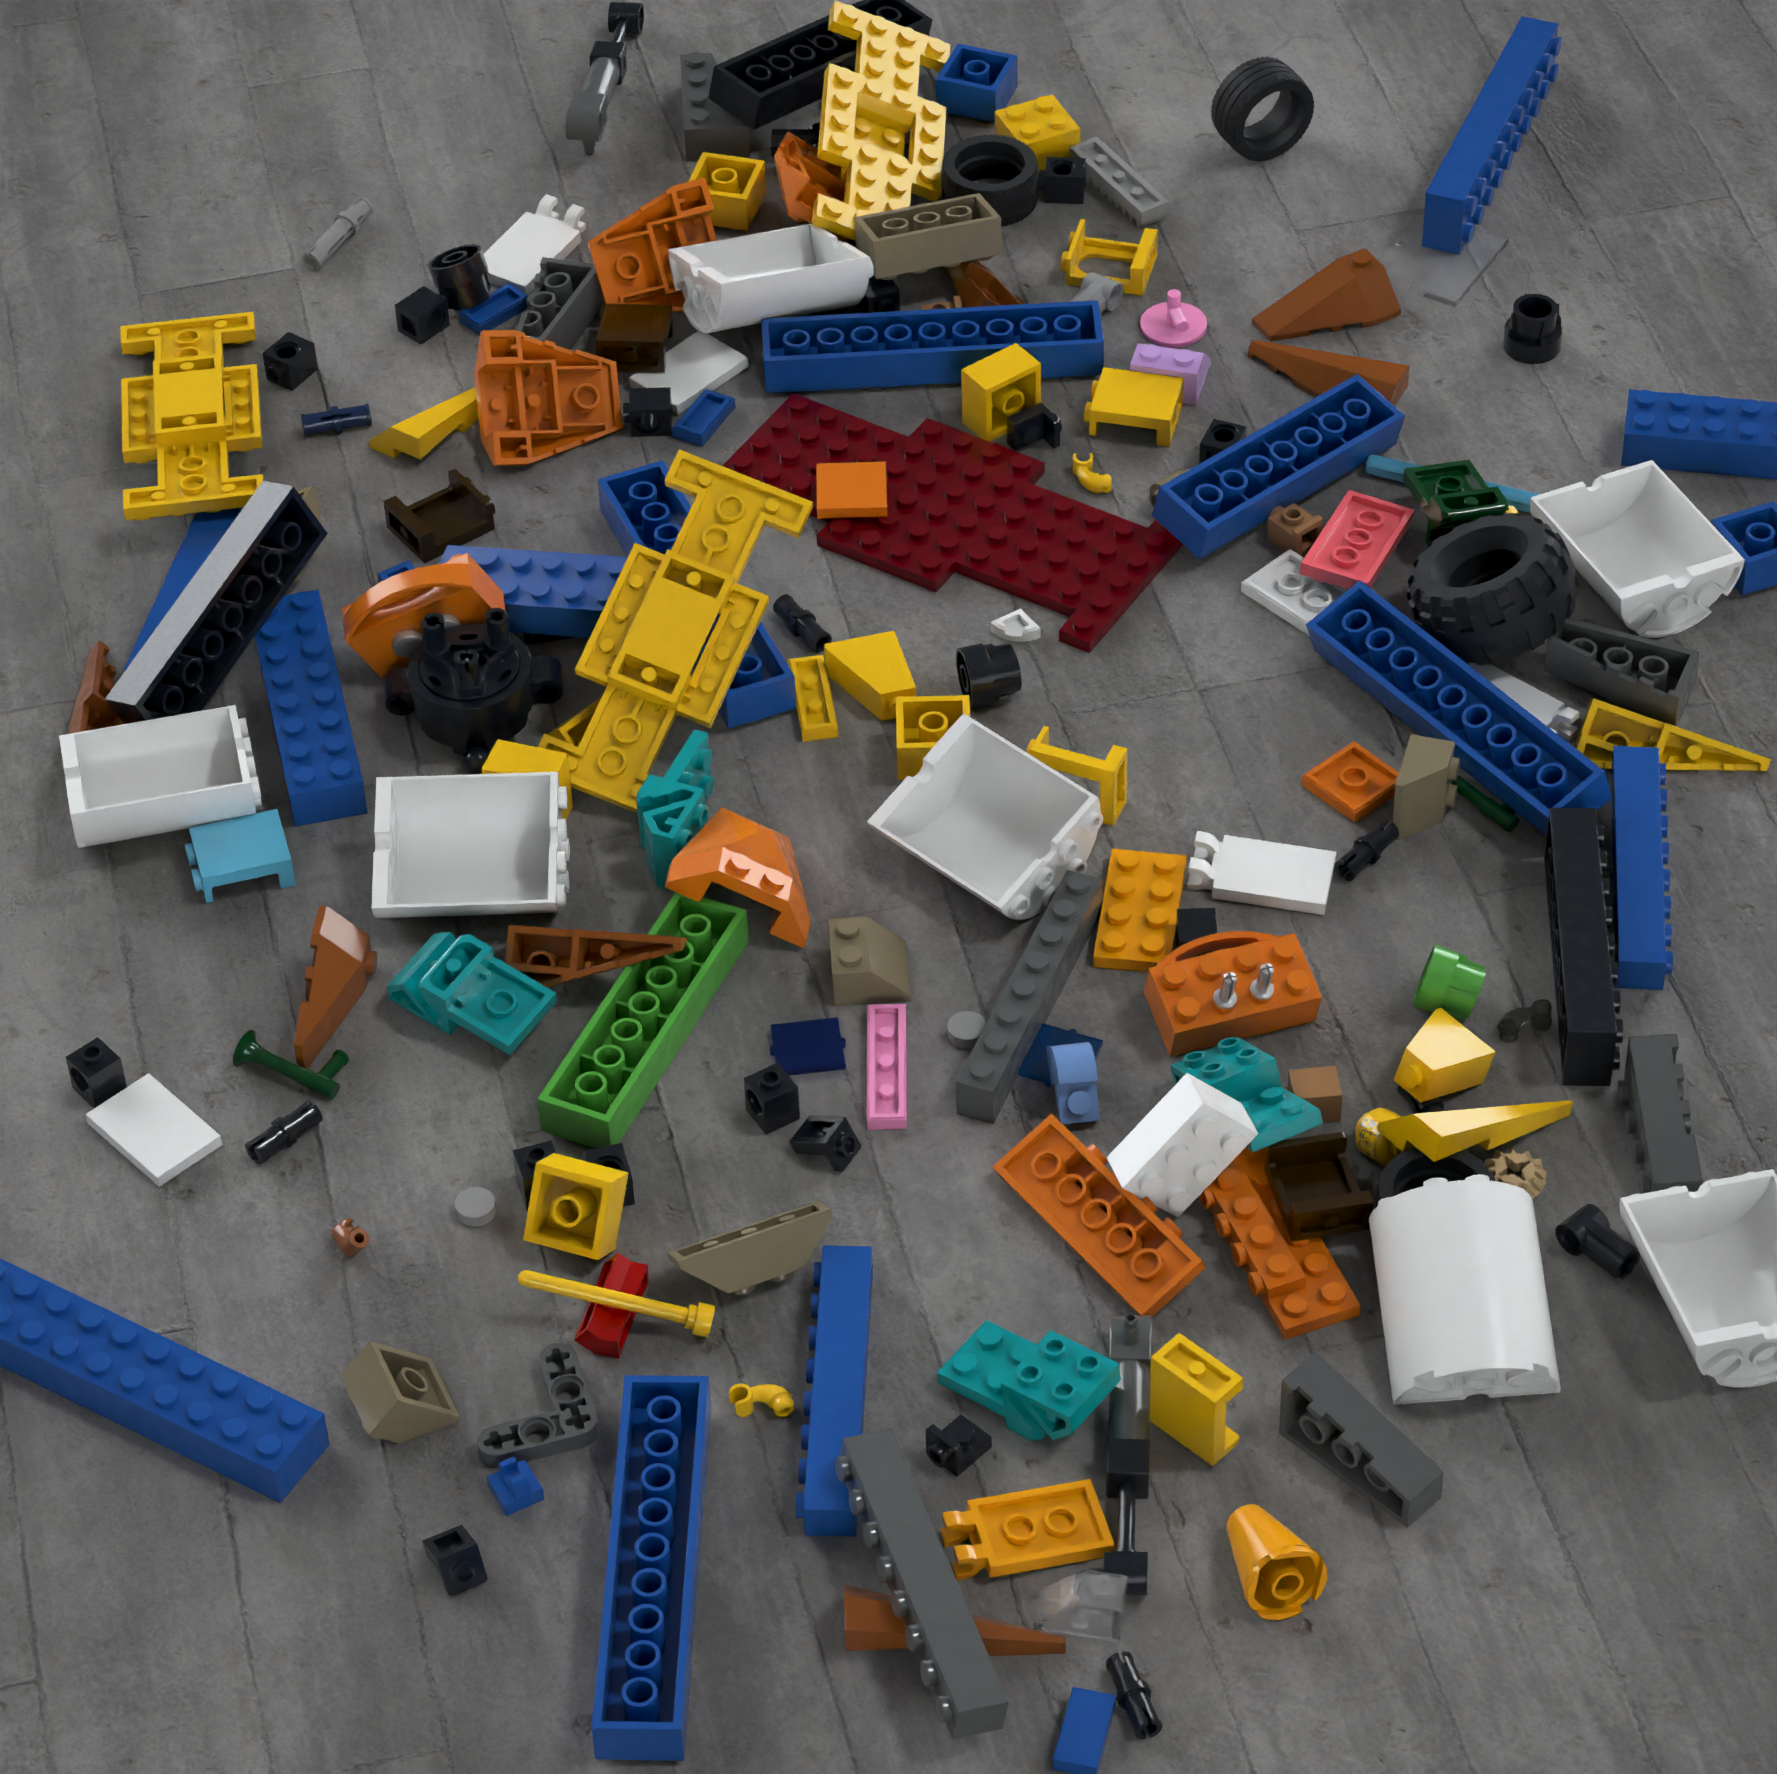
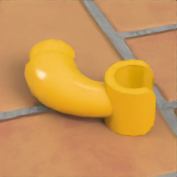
(1091, 481)
(773, 1395)

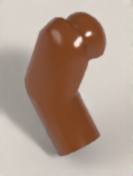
(349, 1238)

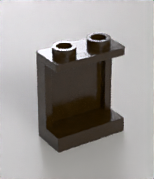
(635, 336)
(441, 519)
(1316, 1187)

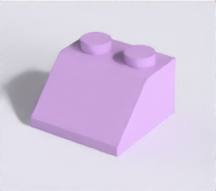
(1174, 362)

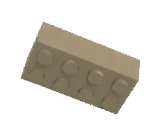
(929, 236)

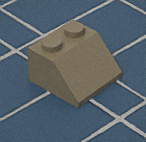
(1425, 784)
(867, 963)
(397, 1393)

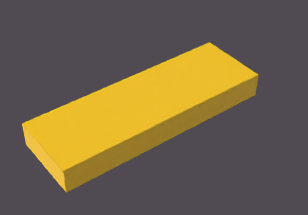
(813, 698)

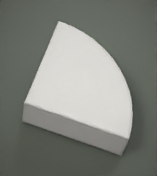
(1016, 627)

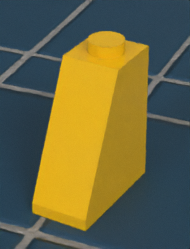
(871, 671)
(1443, 1059)

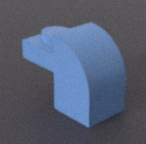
(1074, 1075)

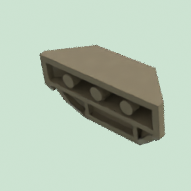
(756, 1251)

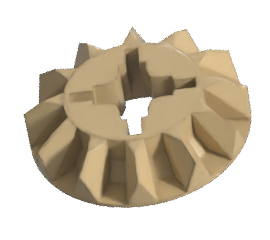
(1532, 1172)

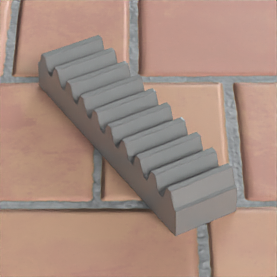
(1120, 183)

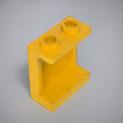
(1136, 401)
(1191, 1398)

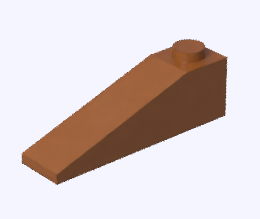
(334, 982)

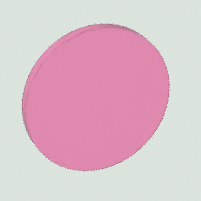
(1173, 322)

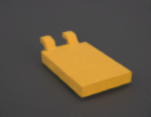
(1027, 1530)

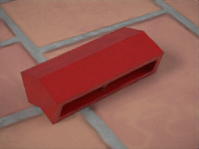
(606, 1327)

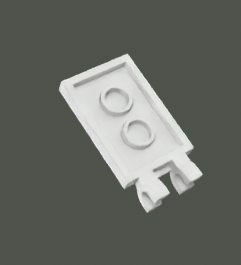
(519, 251)
(1539, 704)
(1262, 872)

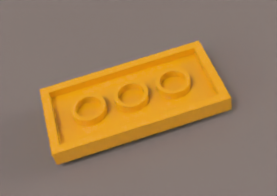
(1139, 909)

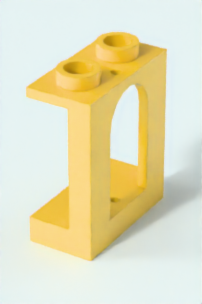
(1140, 255)
(1109, 772)

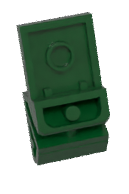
(1452, 496)

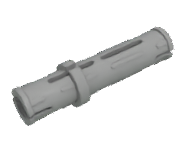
(345, 225)

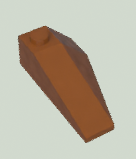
(1340, 294)

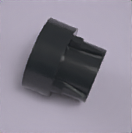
(461, 276)
(1533, 330)
(987, 672)

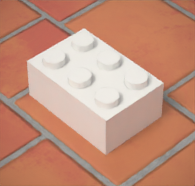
(1182, 1145)

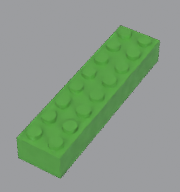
(642, 1024)

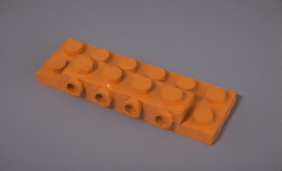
(1099, 1218)
(1291, 1277)

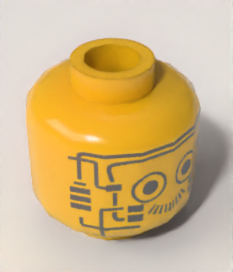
(1372, 1142)

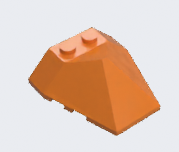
(804, 176)
(634, 255)
(541, 397)
(750, 862)

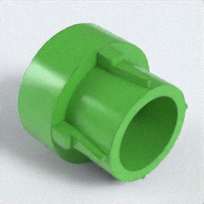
(1449, 983)

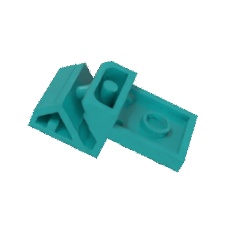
(674, 806)
(466, 986)
(1255, 1082)
(1032, 1385)

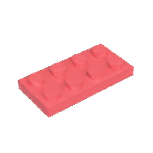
(1357, 541)

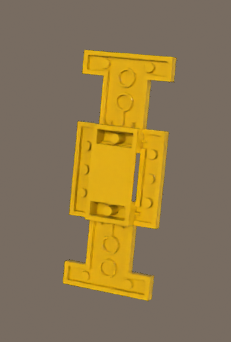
(869, 116)
(181, 416)
(660, 623)

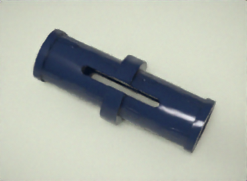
(336, 419)

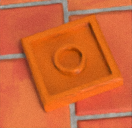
(851, 490)
(1352, 781)

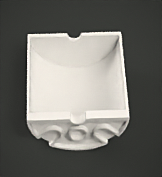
(768, 277)
(1642, 548)
(159, 775)
(992, 819)
(470, 845)
(1716, 1270)
(1462, 1292)

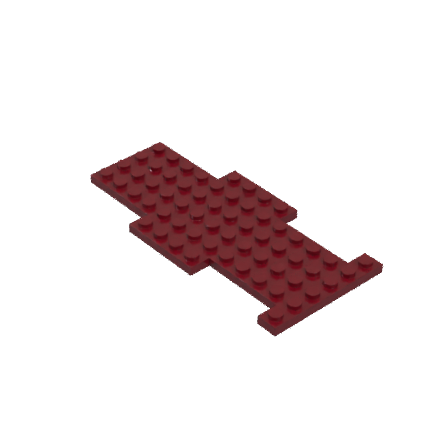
(964, 511)

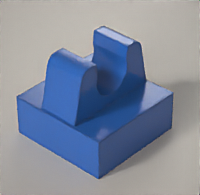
(514, 1486)

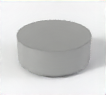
(965, 1029)
(475, 1206)

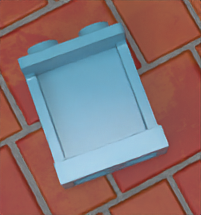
(239, 851)

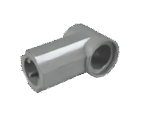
(1100, 288)

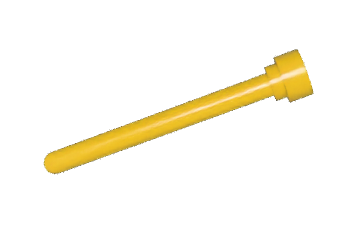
(695, 1318)

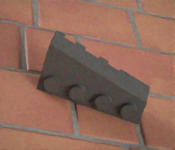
(561, 302)
(1658, 1115)

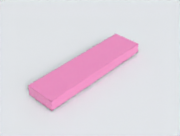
(886, 1067)

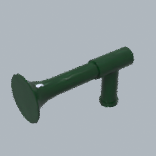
(1498, 813)
(250, 1051)

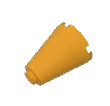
(1273, 1564)

